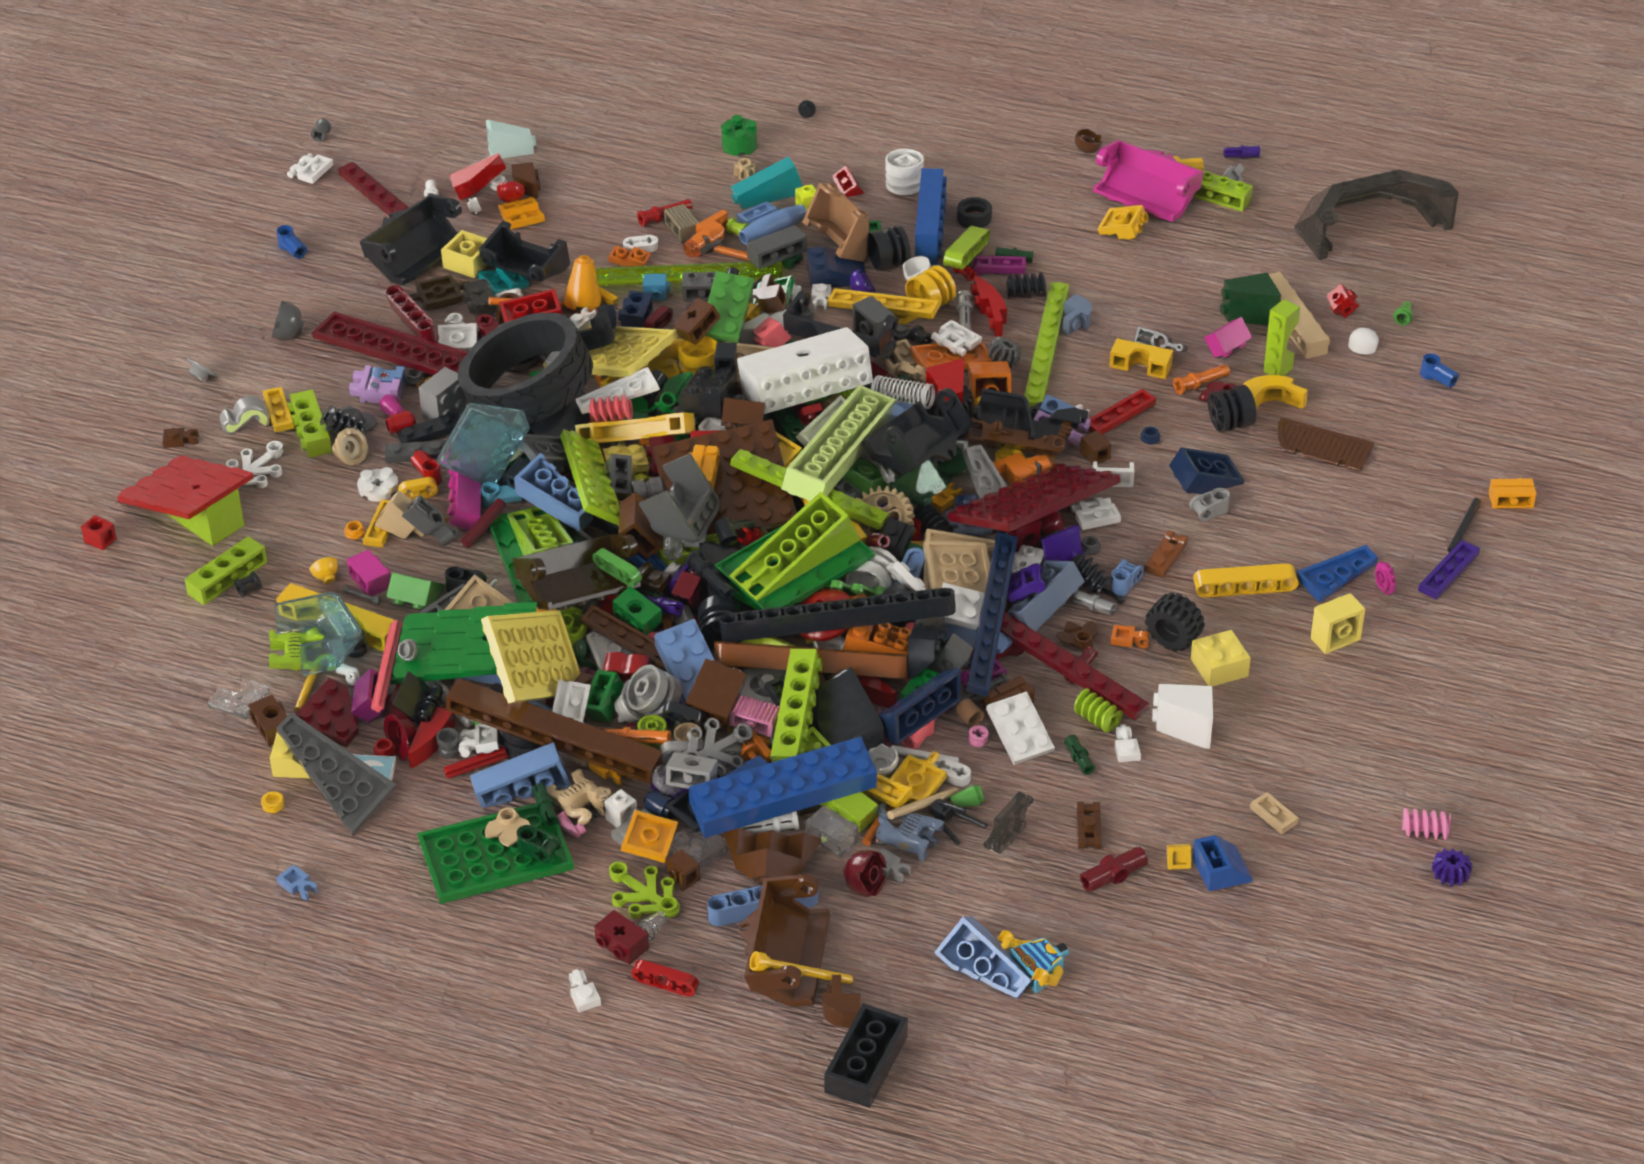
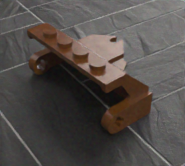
(786, 934)

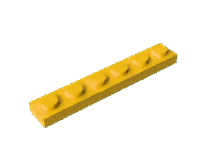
(897, 304)

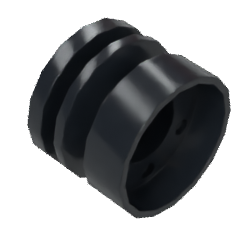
(888, 247)
(1232, 408)
(709, 614)

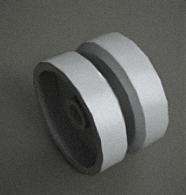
(650, 690)

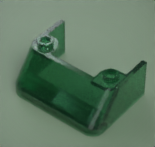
(928, 480)

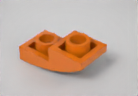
(628, 258)

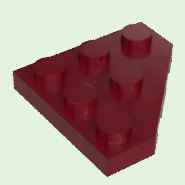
(331, 712)

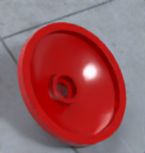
(824, 595)

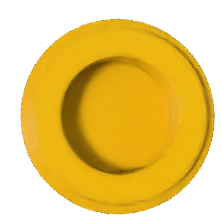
(272, 802)

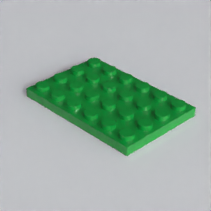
(470, 864)

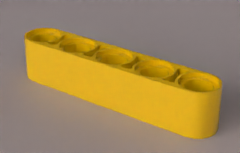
(1245, 580)

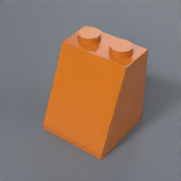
(988, 376)

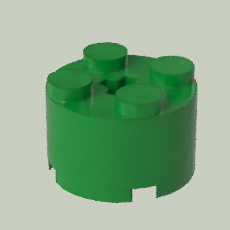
(739, 136)

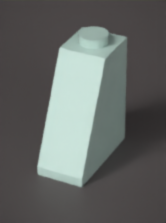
(509, 139)

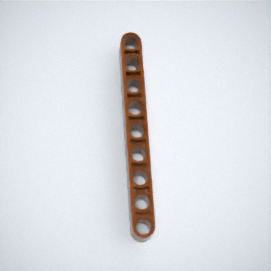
(833, 660)

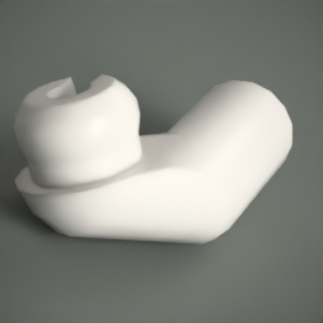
(351, 673)

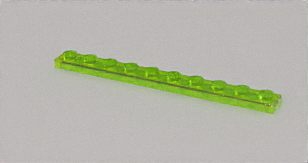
(674, 273)

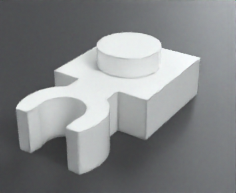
(820, 295)
(582, 320)

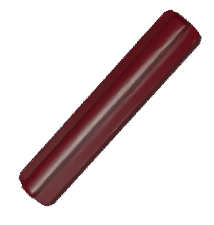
(483, 523)

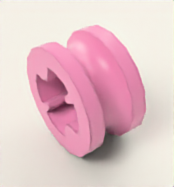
(978, 741)

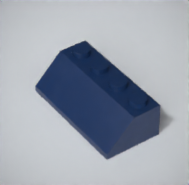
(922, 706)

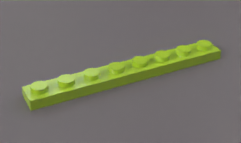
(775, 474)

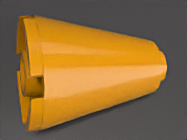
(583, 285)

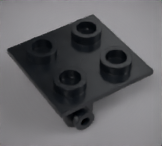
(417, 699)

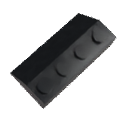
(563, 419)

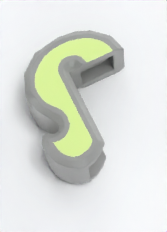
(243, 411)

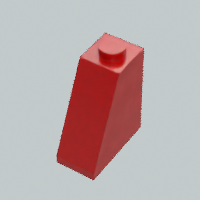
(947, 376)

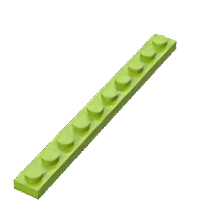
(1046, 343)

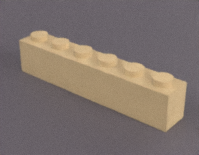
(1307, 333)

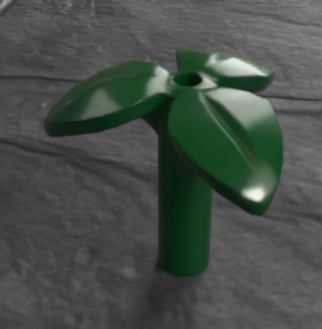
(581, 651)

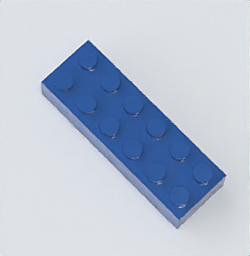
(931, 214)

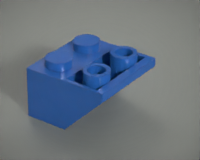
(1219, 863)

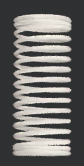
(923, 392)

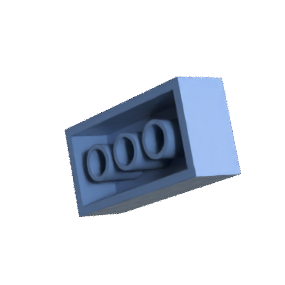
(683, 653)

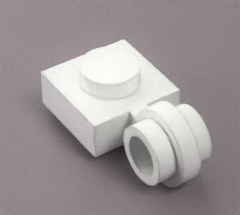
(1125, 747)
(583, 995)

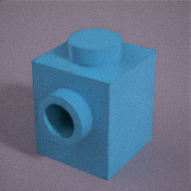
(657, 285)

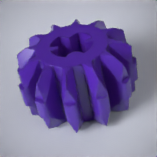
(1452, 867)

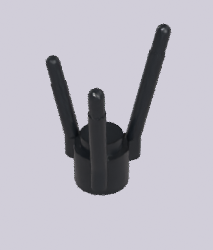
(944, 811)

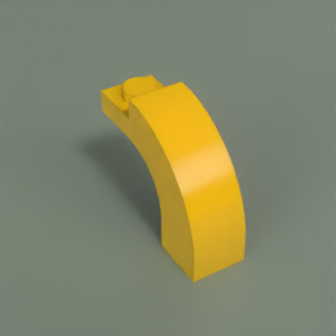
(1277, 388)

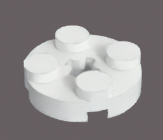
(385, 477)

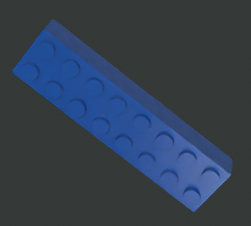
(782, 787)

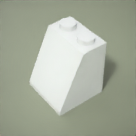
(1184, 712)

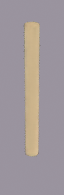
(920, 804)

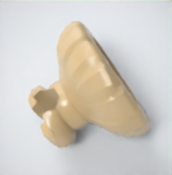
(350, 446)

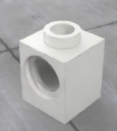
(619, 808)

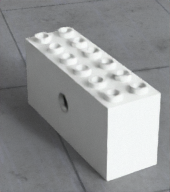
(805, 370)

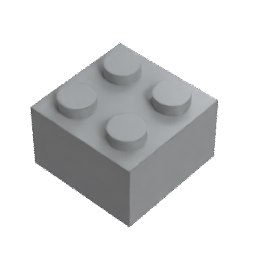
(441, 395)

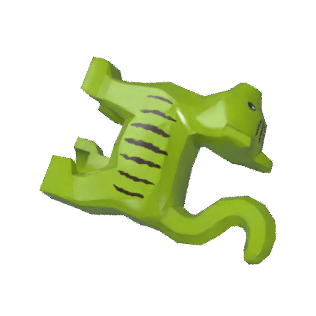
(291, 644)

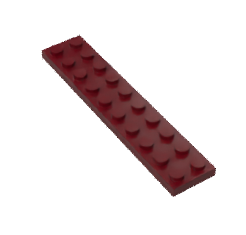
(388, 344)

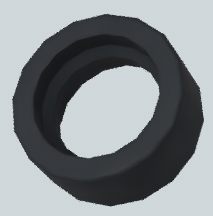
(974, 204)

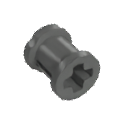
(319, 132)

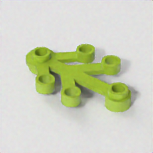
(668, 904)

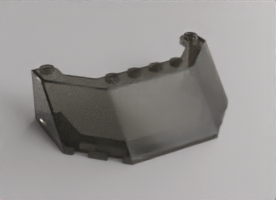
(1430, 196)

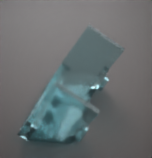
(331, 618)

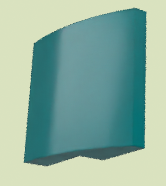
(502, 280)

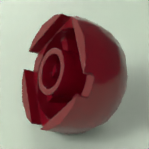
(864, 873)

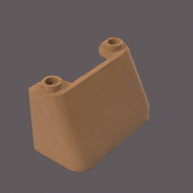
(840, 221)

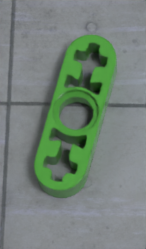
(617, 567)

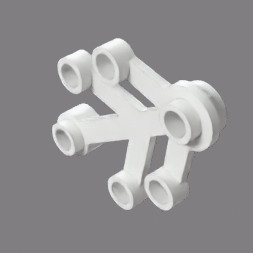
(274, 451)

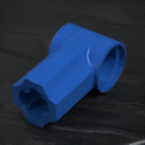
(289, 241)
(1433, 369)

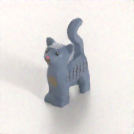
(913, 834)

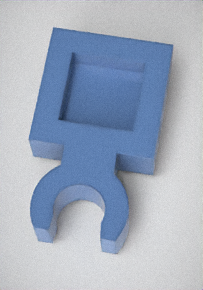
(296, 880)

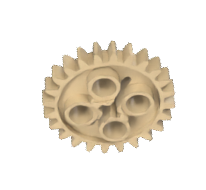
(876, 499)

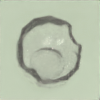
(659, 781)

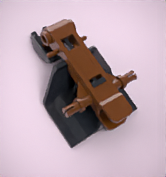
(1008, 424)

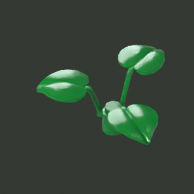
(671, 394)

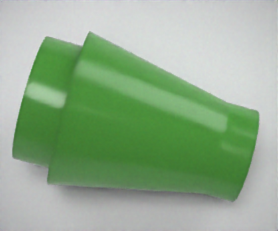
(1403, 314)
(968, 797)

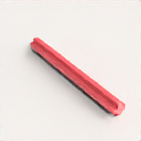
(386, 667)

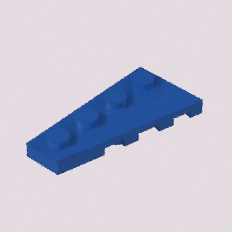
(1334, 573)

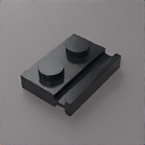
(899, 535)

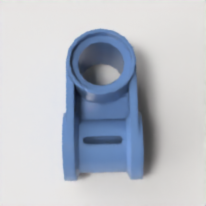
(1125, 577)

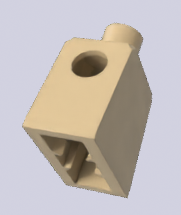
(392, 520)

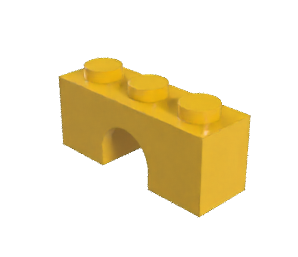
(1127, 353)

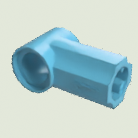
(491, 491)

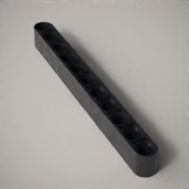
(837, 614)

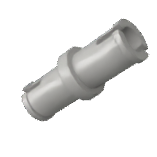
(1095, 602)

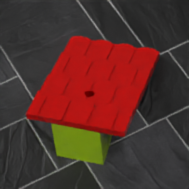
(195, 495)

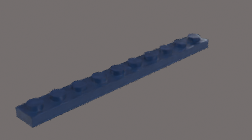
(991, 614)

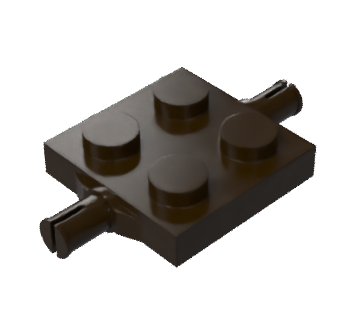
(439, 292)

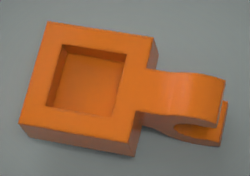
(1126, 636)

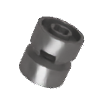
(649, 488)

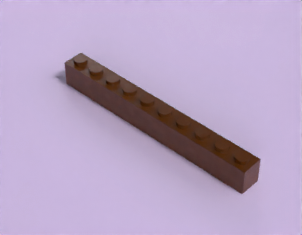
(546, 727)

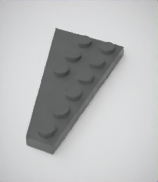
(342, 778)

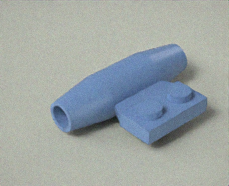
(766, 219)

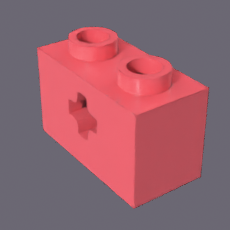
(770, 334)

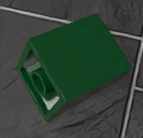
(1249, 298)

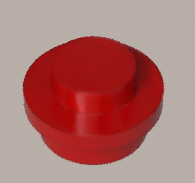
(384, 747)

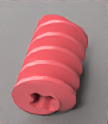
(610, 409)

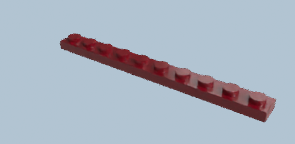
(1073, 667)

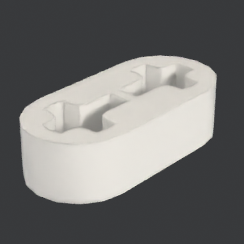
(647, 243)
(956, 773)

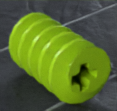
(1097, 711)

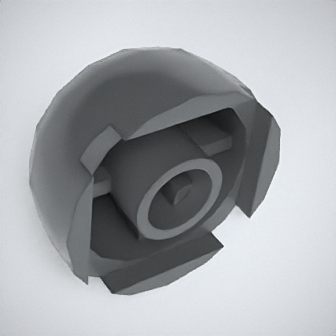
(287, 322)

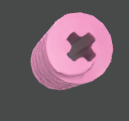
(1426, 823)

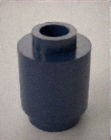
(655, 803)

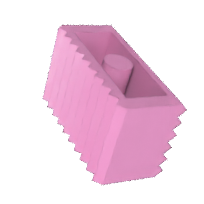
(755, 713)

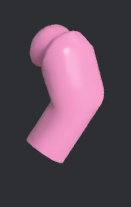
(568, 826)

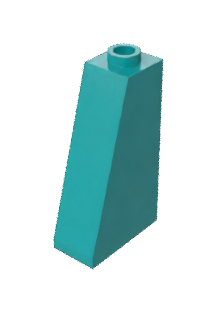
(767, 185)

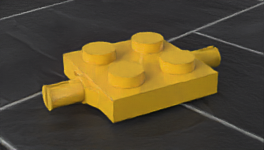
(920, 776)

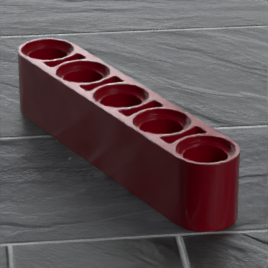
(411, 313)

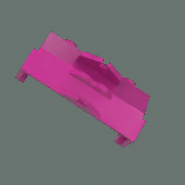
(1147, 179)

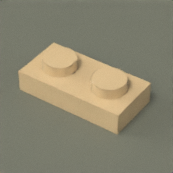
(1274, 813)

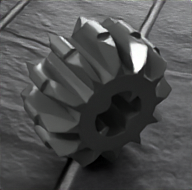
(1004, 350)

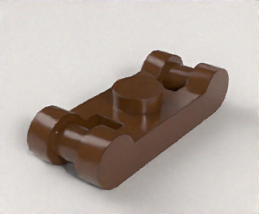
(1088, 825)

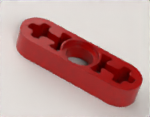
(677, 982)

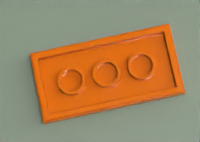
(933, 354)

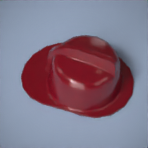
(401, 733)

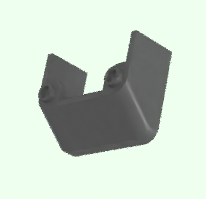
(689, 505)

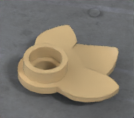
(505, 826)

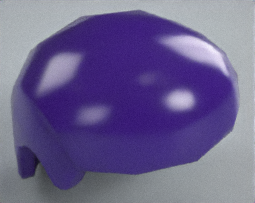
(861, 282)

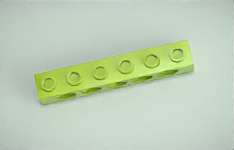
(796, 704)

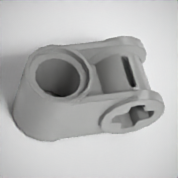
(1212, 504)

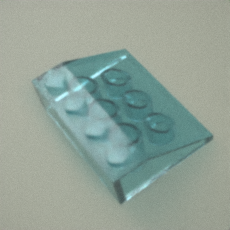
(484, 442)

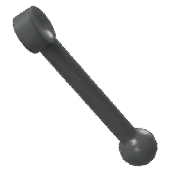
(375, 600)

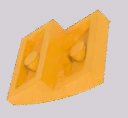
(521, 213)

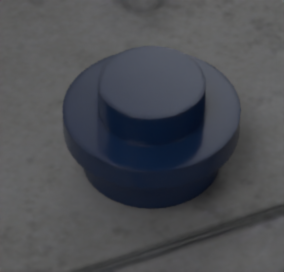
(1150, 435)

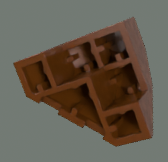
(770, 852)

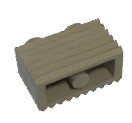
(681, 222)

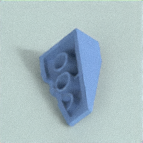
(978, 954)

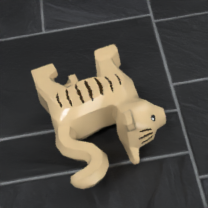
(578, 796)

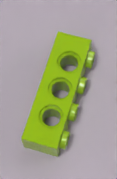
(307, 418)
(222, 571)

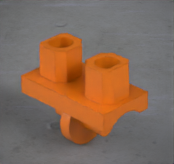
(756, 746)

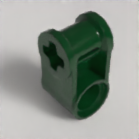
(536, 843)

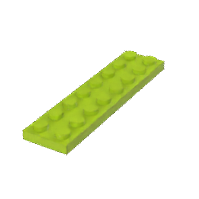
(591, 476)

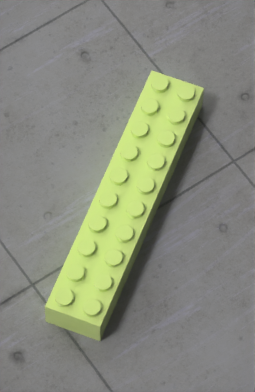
(837, 444)

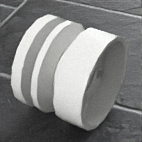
(903, 179)
(873, 571)

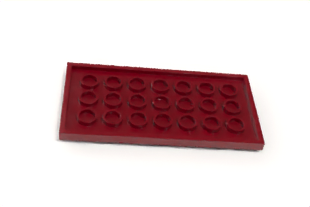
(1033, 497)

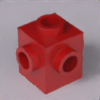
(1342, 301)

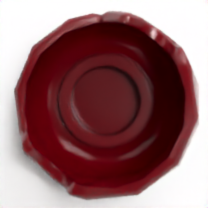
(1051, 523)

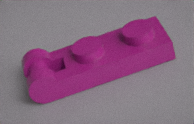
(999, 264)

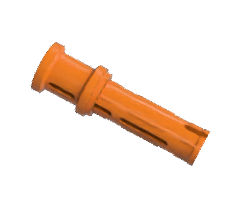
(1194, 380)

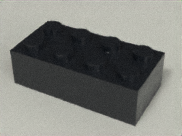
(707, 391)
(866, 1055)

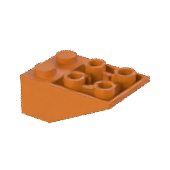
(878, 638)

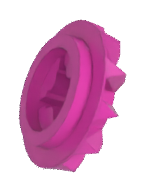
(1385, 578)

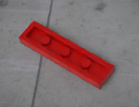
(1122, 411)

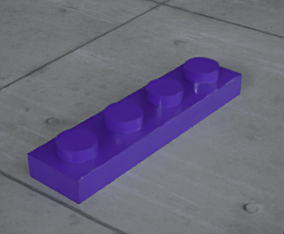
(1449, 569)

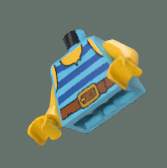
(1037, 959)

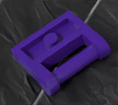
(1019, 585)

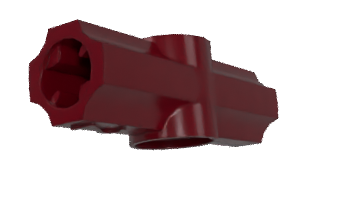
(1113, 869)

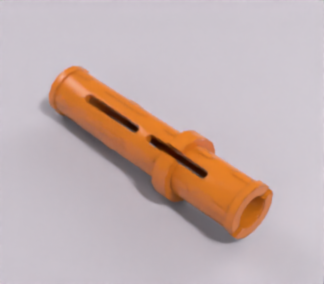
(643, 736)

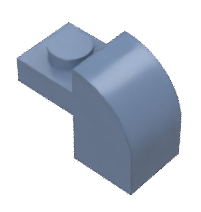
(1076, 314)

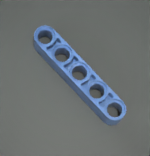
(739, 904)

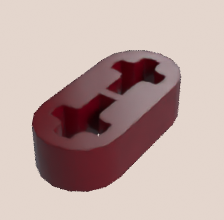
(659, 318)

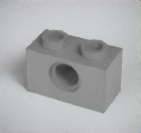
(690, 770)

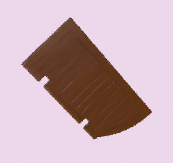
(1323, 444)

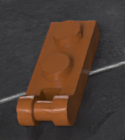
(1166, 554)

